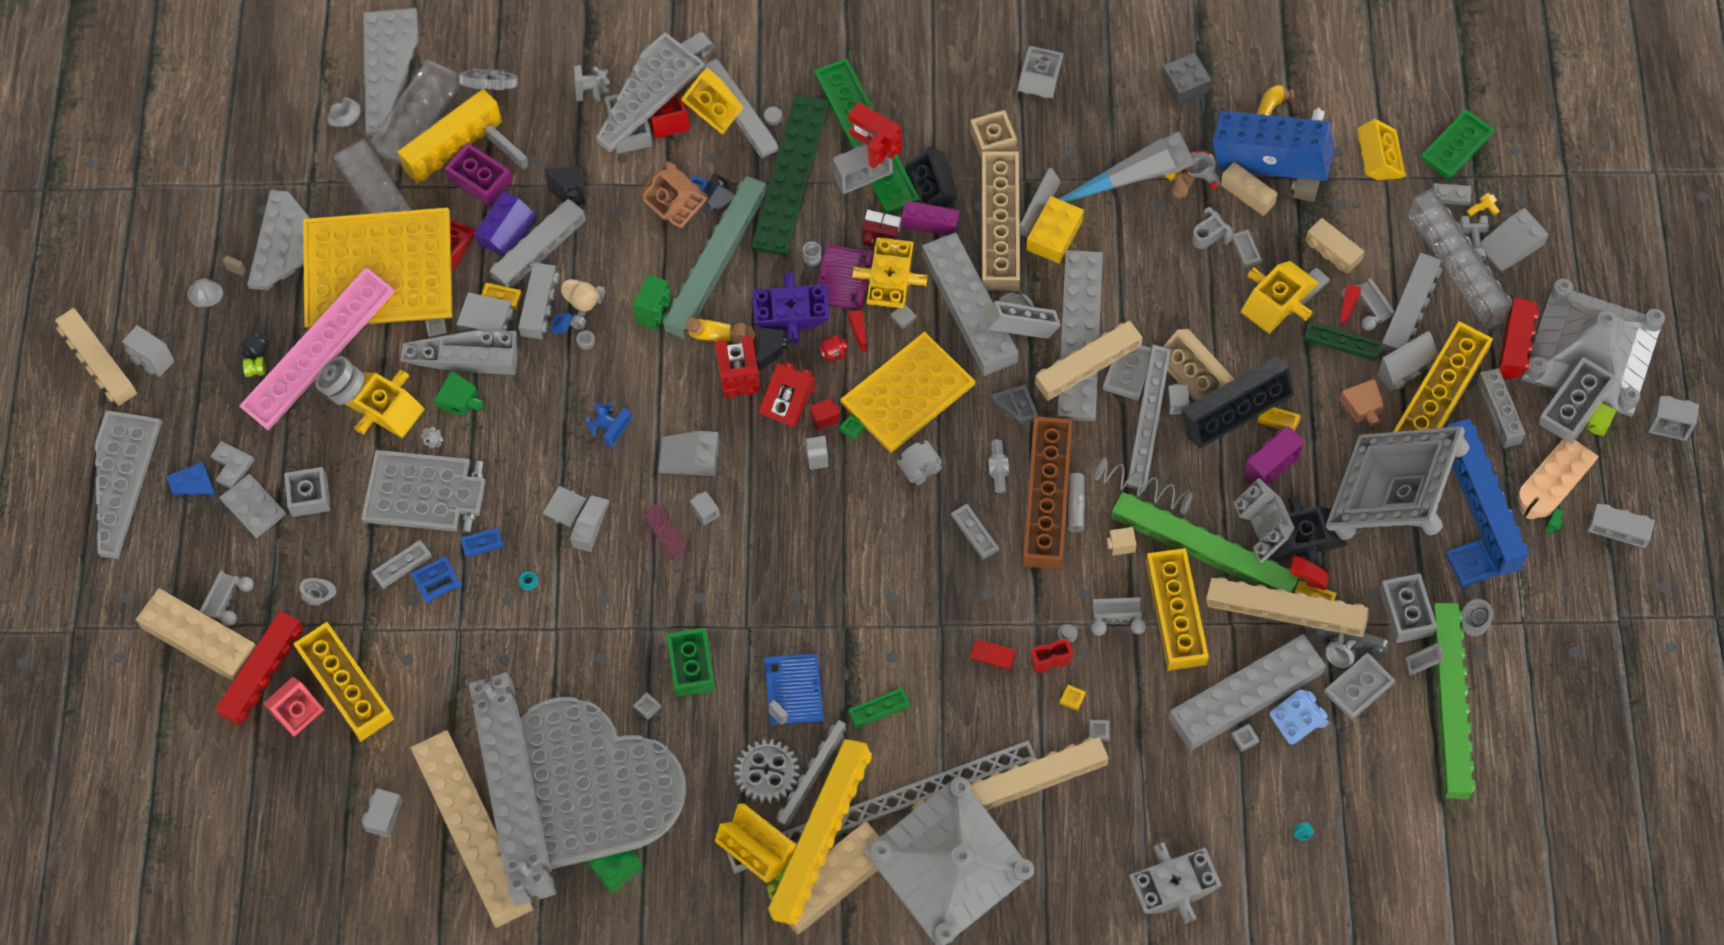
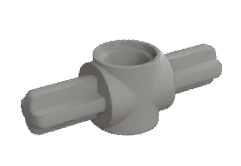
(998, 466)

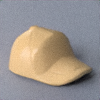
(580, 294)

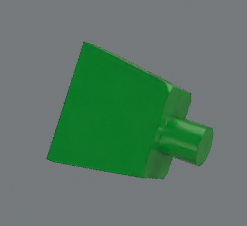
(457, 396)

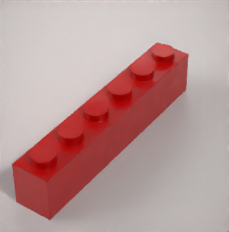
(259, 668)

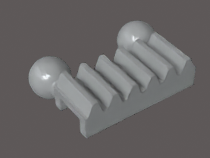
(1375, 304)
(220, 595)
(1114, 610)

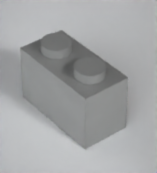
(382, 812)

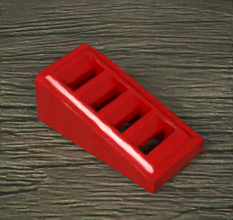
(1351, 296)
(856, 322)

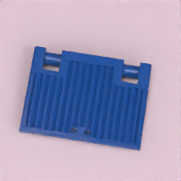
(795, 687)

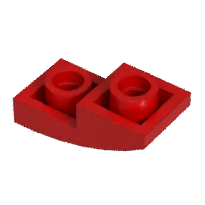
(1315, 575)
(993, 654)

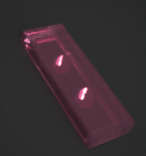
(664, 531)

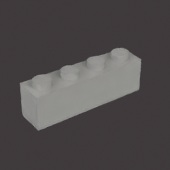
(538, 301)
(1021, 319)

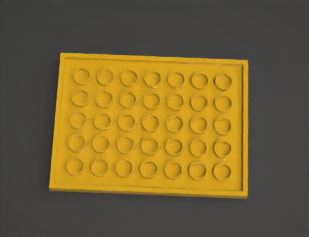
(399, 247)

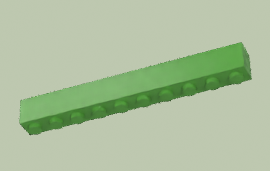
(1201, 544)
(1452, 703)

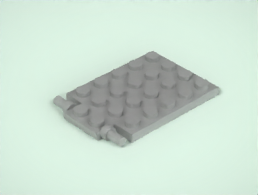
(423, 491)

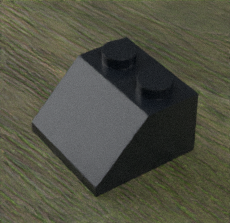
(566, 184)

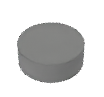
(773, 116)
(585, 339)

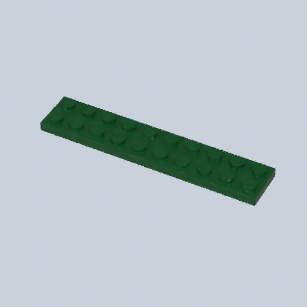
(790, 175)

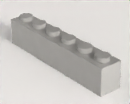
(537, 244)
(1411, 303)

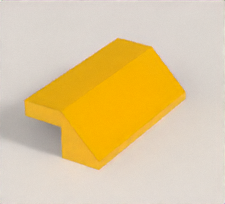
(755, 843)

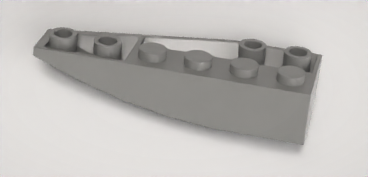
(466, 352)

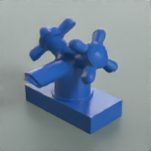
(613, 425)

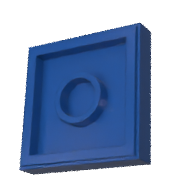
(1471, 563)

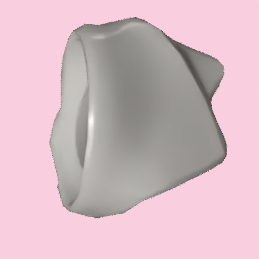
(1339, 653)

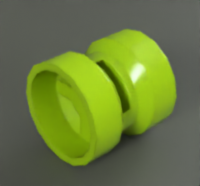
(254, 367)

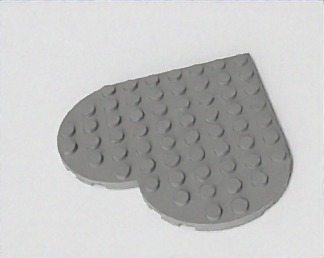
(597, 788)

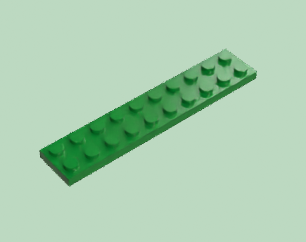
(843, 93)

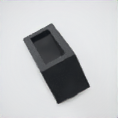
(718, 192)
(770, 346)

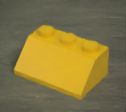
(1380, 151)

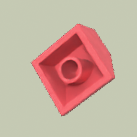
(293, 706)

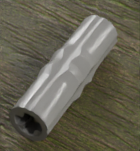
(1076, 502)

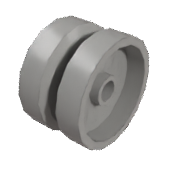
(339, 380)

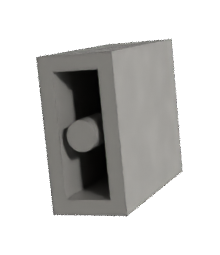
(484, 314)

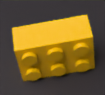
(1055, 229)

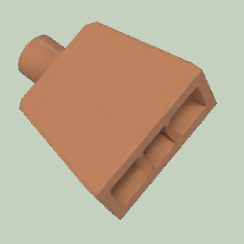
(1363, 402)

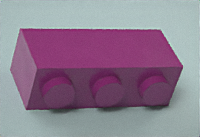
(930, 218)

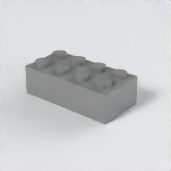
(1577, 400)

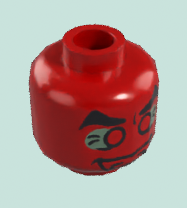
(833, 348)

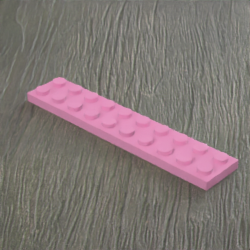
(316, 348)

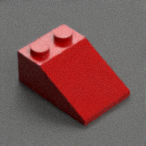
(670, 118)
(460, 240)

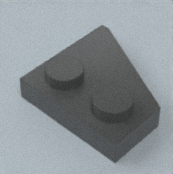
(1016, 404)

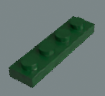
(1342, 341)

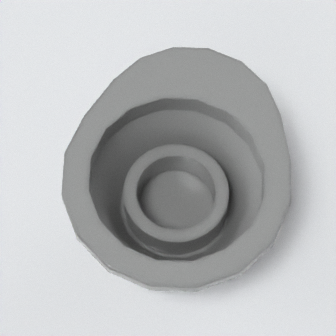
(204, 293)
(316, 591)
(1477, 617)

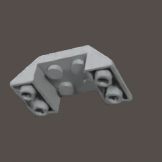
(1267, 516)

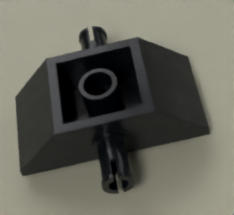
(1308, 535)

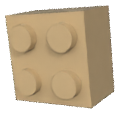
(993, 133)

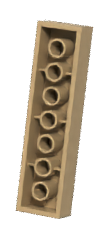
(1000, 221)

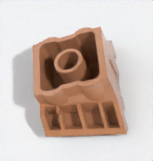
(673, 195)

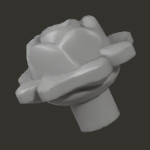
(431, 437)

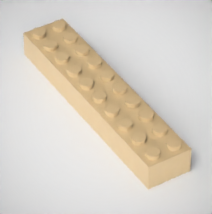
(468, 824)

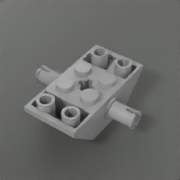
(1191, 871)

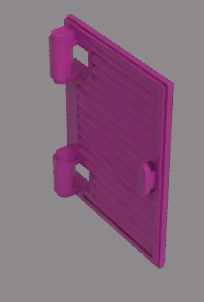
(838, 273)

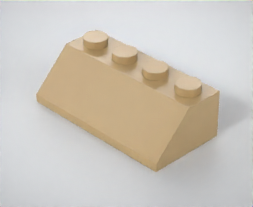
(1194, 365)

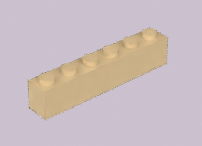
(95, 356)
(1088, 360)

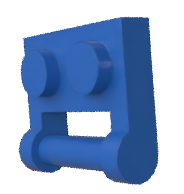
(433, 574)

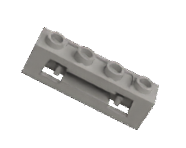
(1501, 408)

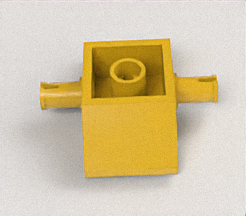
(890, 273)
(1278, 295)
(386, 404)

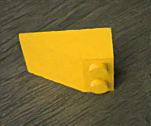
(713, 101)

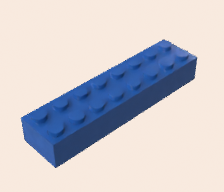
(1488, 504)

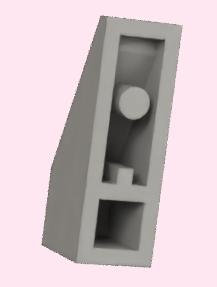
(589, 523)

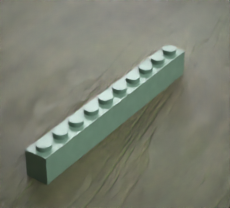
(715, 256)

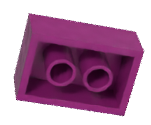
(478, 174)
(1274, 457)

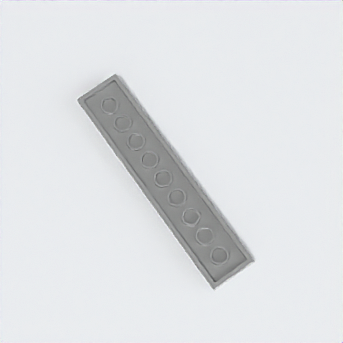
(1079, 327)

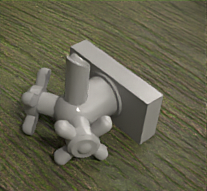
(590, 82)

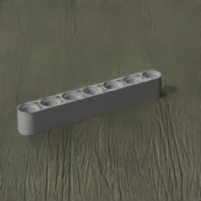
(747, 119)

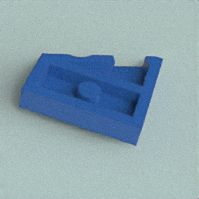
(191, 481)

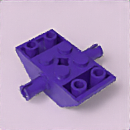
(791, 307)

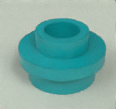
(528, 576)
(1303, 831)

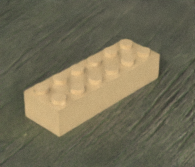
(195, 634)
(842, 873)

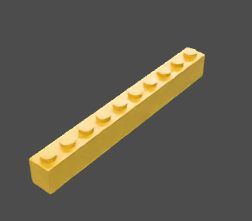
(820, 832)

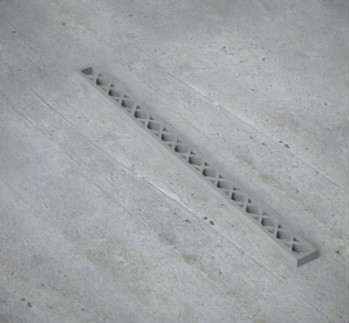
(914, 788)

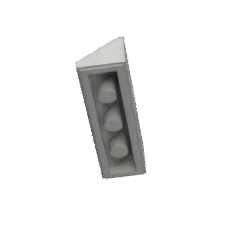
(1046, 189)

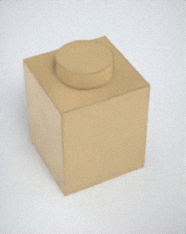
(1121, 541)

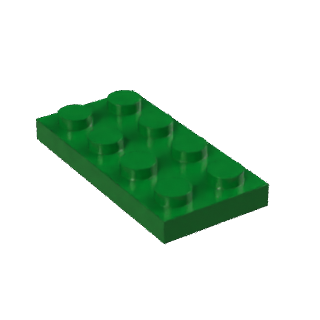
(1457, 144)

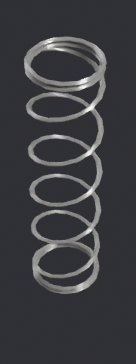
(1185, 504)

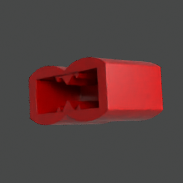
(1053, 655)

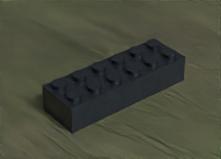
(1237, 402)

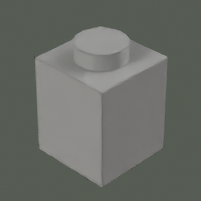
(1177, 398)
(704, 508)

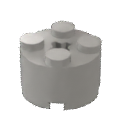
(919, 462)

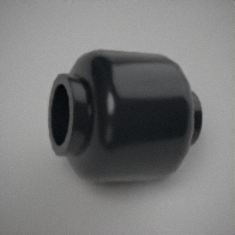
(254, 345)

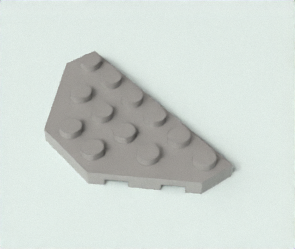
(279, 242)

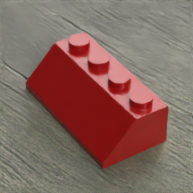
(1517, 338)

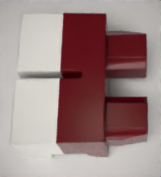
(877, 227)

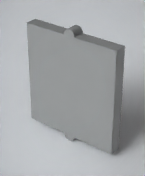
(564, 506)

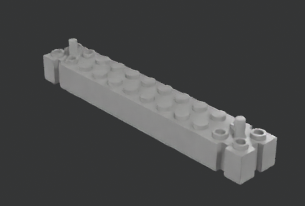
(511, 790)

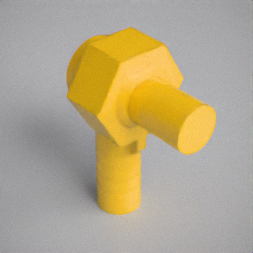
(1487, 201)

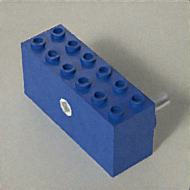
(1275, 144)

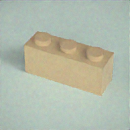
(1248, 189)
(1334, 246)

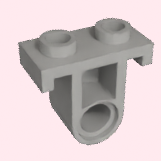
(1212, 229)

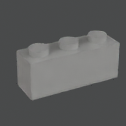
(1621, 525)

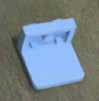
(1299, 716)

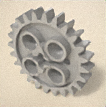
(478, 79)
(763, 788)

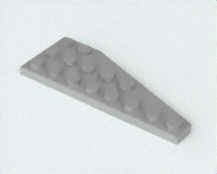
(387, 53)
(654, 80)
(121, 463)

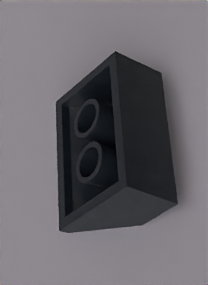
(932, 178)

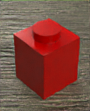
(824, 413)

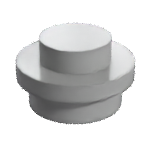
(1067, 632)

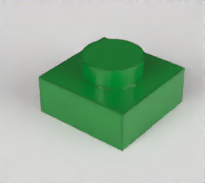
(1555, 522)

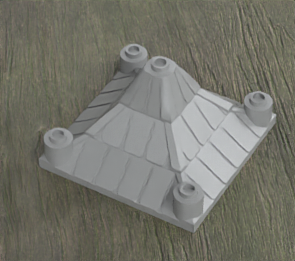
(1600, 332)
(1396, 480)
(949, 861)

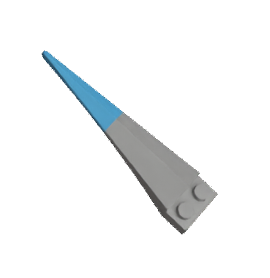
(1157, 159)

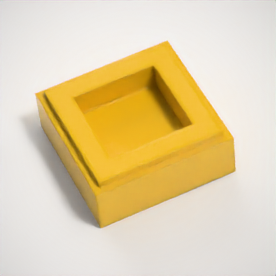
(1072, 697)

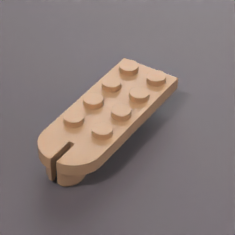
(1555, 478)

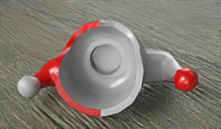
(1204, 168)

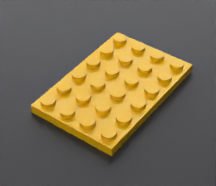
(907, 392)

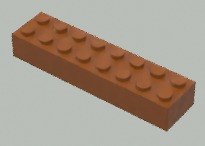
(1047, 493)

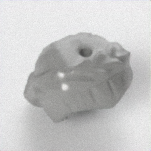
(344, 113)

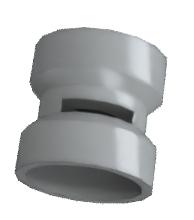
(809, 250)

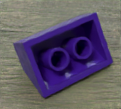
(505, 224)

